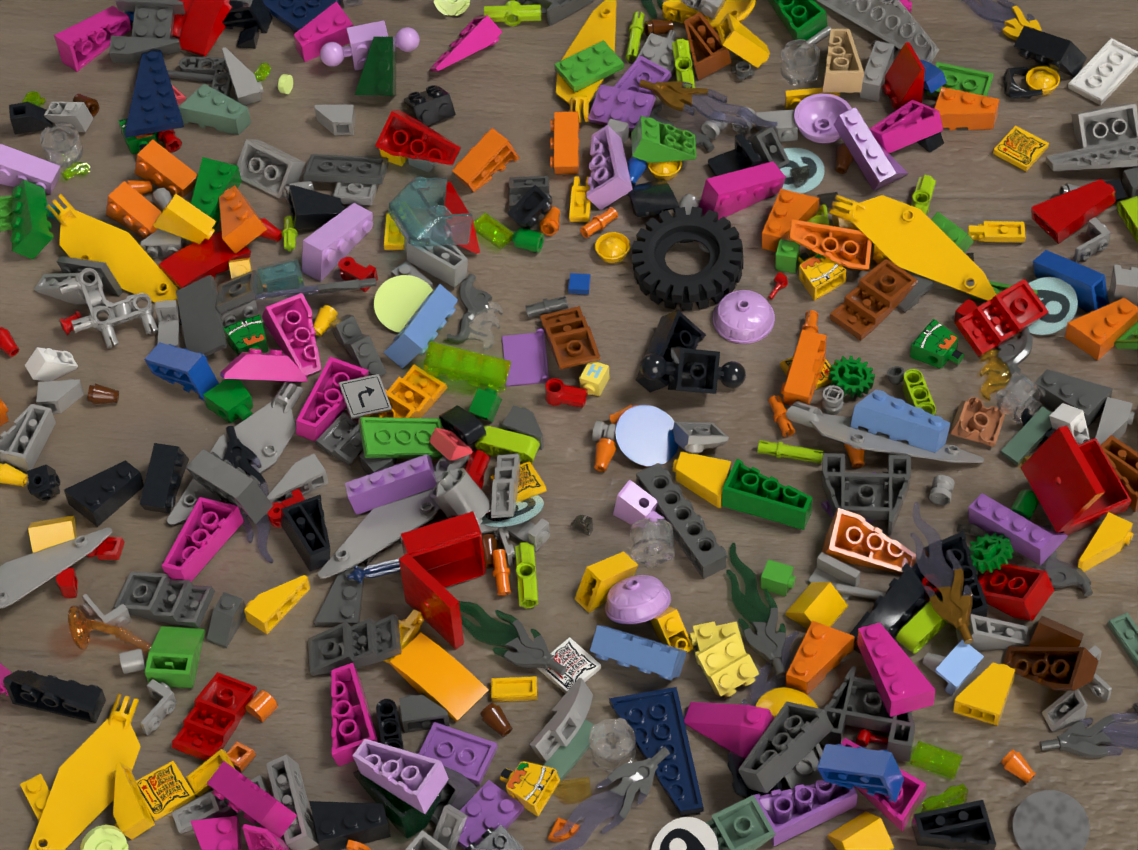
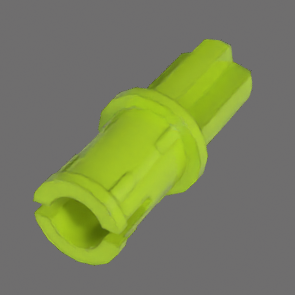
(289, 234)

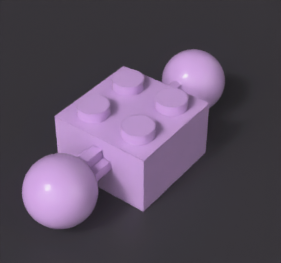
(360, 41)

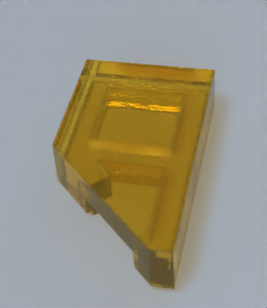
(573, 790)

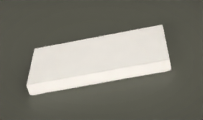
(1105, 72)

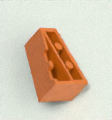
(966, 109)
(565, 143)
(484, 160)
(164, 170)
(132, 210)

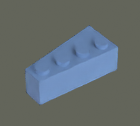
(422, 327)
(900, 421)
(638, 651)

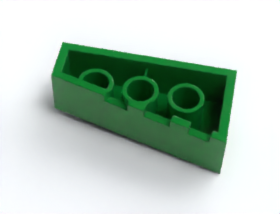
(800, 17)
(211, 183)
(29, 220)
(765, 497)

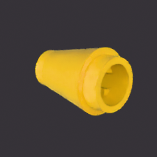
(324, 317)
(12, 476)

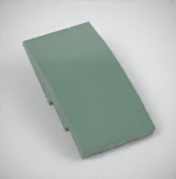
(741, 826)

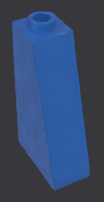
(1087, 283)

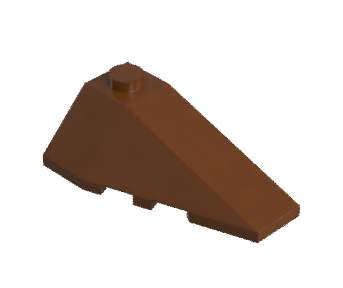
(1053, 666)

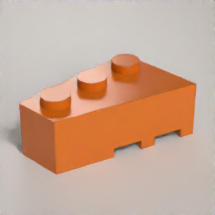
(787, 206)
(238, 220)
(1101, 328)
(805, 368)
(817, 656)

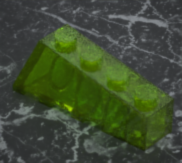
(467, 366)

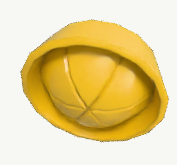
(1042, 78)
(665, 170)
(612, 247)

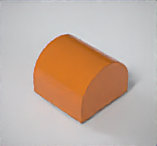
(262, 706)
(241, 756)

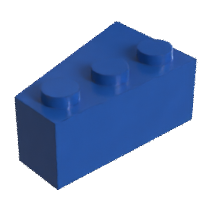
(183, 367)
(861, 768)

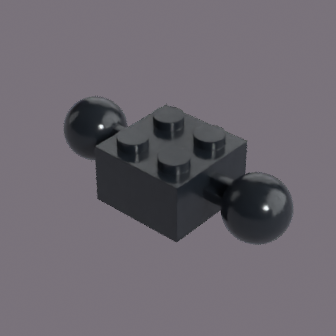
(693, 370)

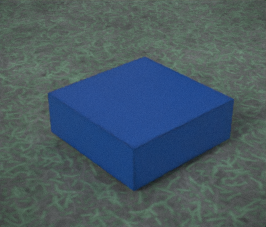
(579, 283)

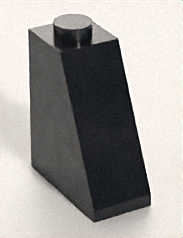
(312, 208)

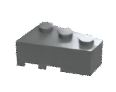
(1073, 392)

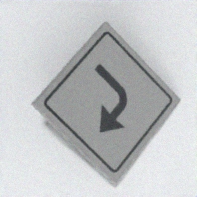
(365, 396)

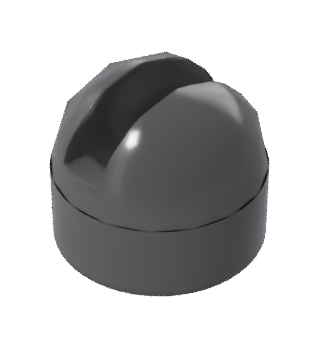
(895, 375)

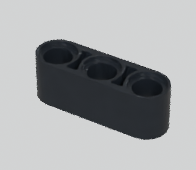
(463, 425)
(389, 723)

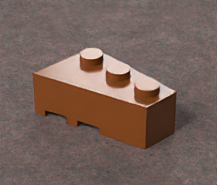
(705, 46)
(1125, 463)

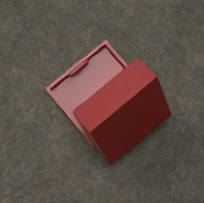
(1074, 482)
(440, 558)

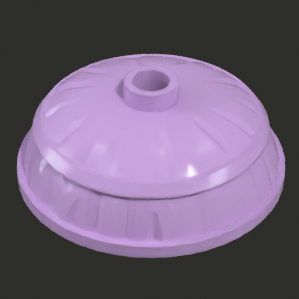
(817, 116)
(743, 317)
(637, 600)

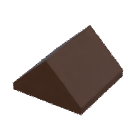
(1053, 634)

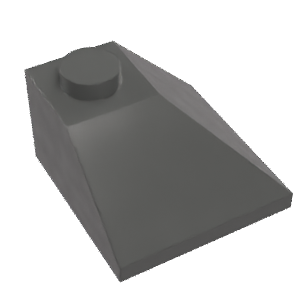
(455, 792)

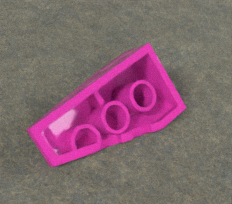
(293, 331)

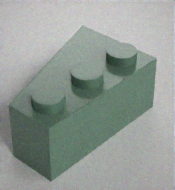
(215, 110)

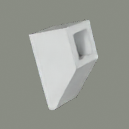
(50, 364)
(1074, 419)

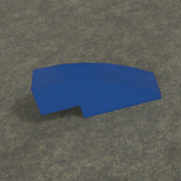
(933, 77)

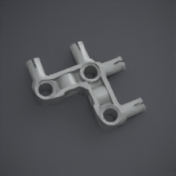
(118, 312)

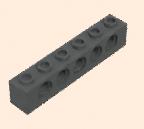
(705, 562)

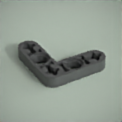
(216, 69)

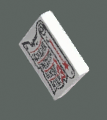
(578, 665)

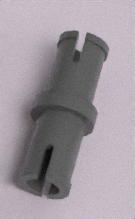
(546, 306)

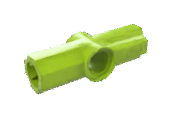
(514, 13)
(683, 59)
(923, 194)
(526, 584)

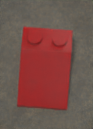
(904, 78)
(1016, 590)

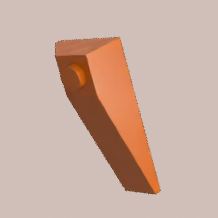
(839, 244)
(861, 544)

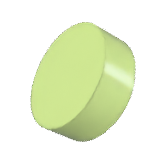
(285, 83)

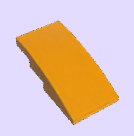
(413, 394)
(438, 676)

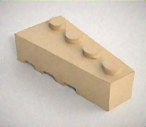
(843, 64)

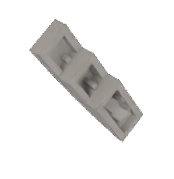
(505, 486)
(207, 807)

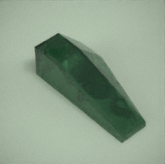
(401, 814)

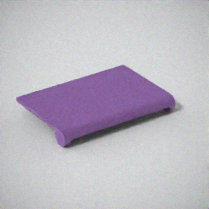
(527, 358)

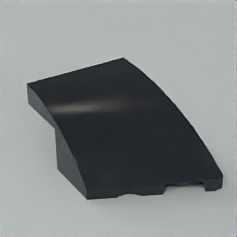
(652, 198)

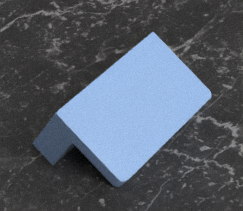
(959, 666)

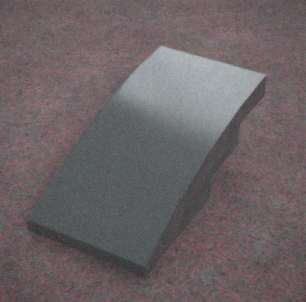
(165, 599)
(356, 644)

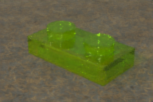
(493, 231)
(936, 759)
(952, 796)

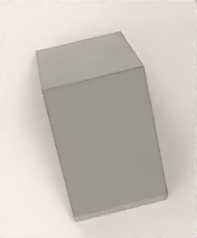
(1066, 711)

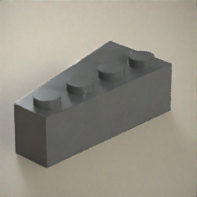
(230, 484)
(784, 745)

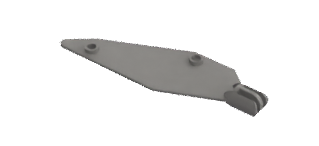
(839, 429)
(263, 432)
(386, 524)
(33, 570)

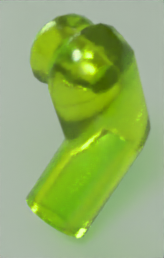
(262, 72)
(76, 168)

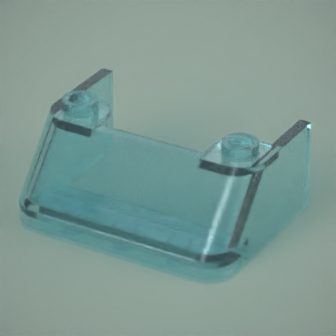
(424, 218)

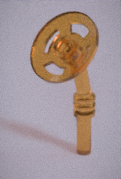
(81, 628)

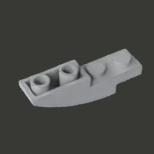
(566, 722)

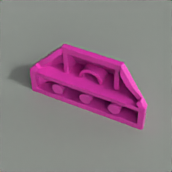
(263, 366)

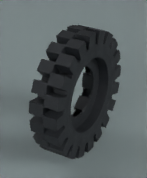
(711, 282)

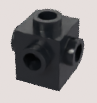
(43, 482)

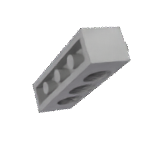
(290, 791)

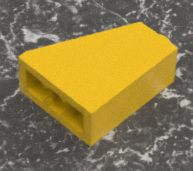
(742, 41)
(185, 221)
(702, 475)
(601, 577)
(986, 695)

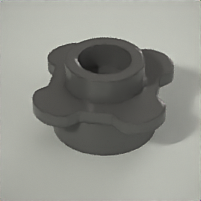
(743, 70)

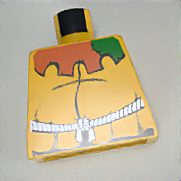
(820, 274)
(531, 785)

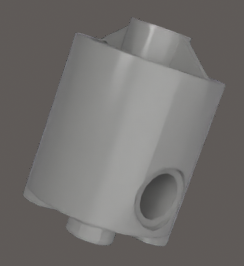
(459, 494)

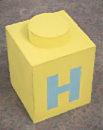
(594, 378)

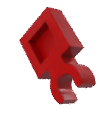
(109, 549)

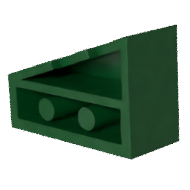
(379, 69)

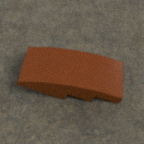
(873, 299)
(569, 337)

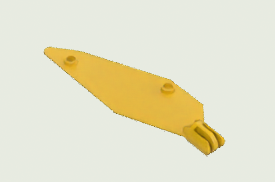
(598, 27)
(97, 241)
(914, 243)
(87, 780)

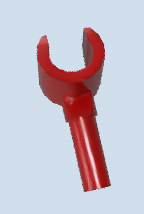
(781, 281)
(866, 736)

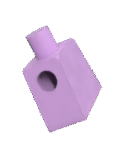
(635, 504)

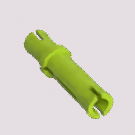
(636, 30)
(788, 451)

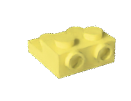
(708, 634)
(727, 665)

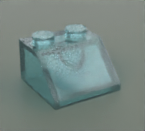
(281, 276)

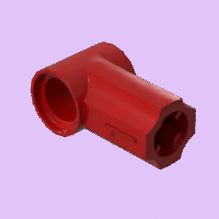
(557, 393)
(477, 467)

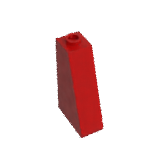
(1073, 209)

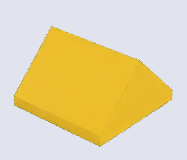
(51, 532)
(817, 603)
(862, 833)

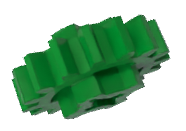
(851, 376)
(990, 552)

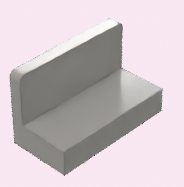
(836, 572)

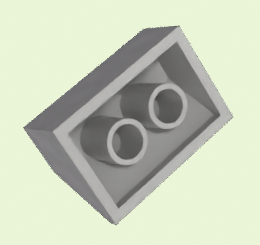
(1105, 124)
(268, 167)

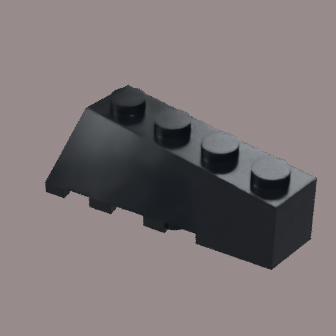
(672, 331)
(961, 551)
(897, 607)
(55, 695)

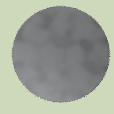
(1050, 822)

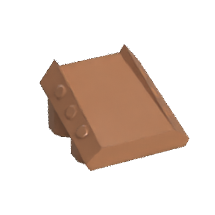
(977, 422)

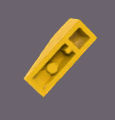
(1107, 541)
(274, 604)
(129, 805)

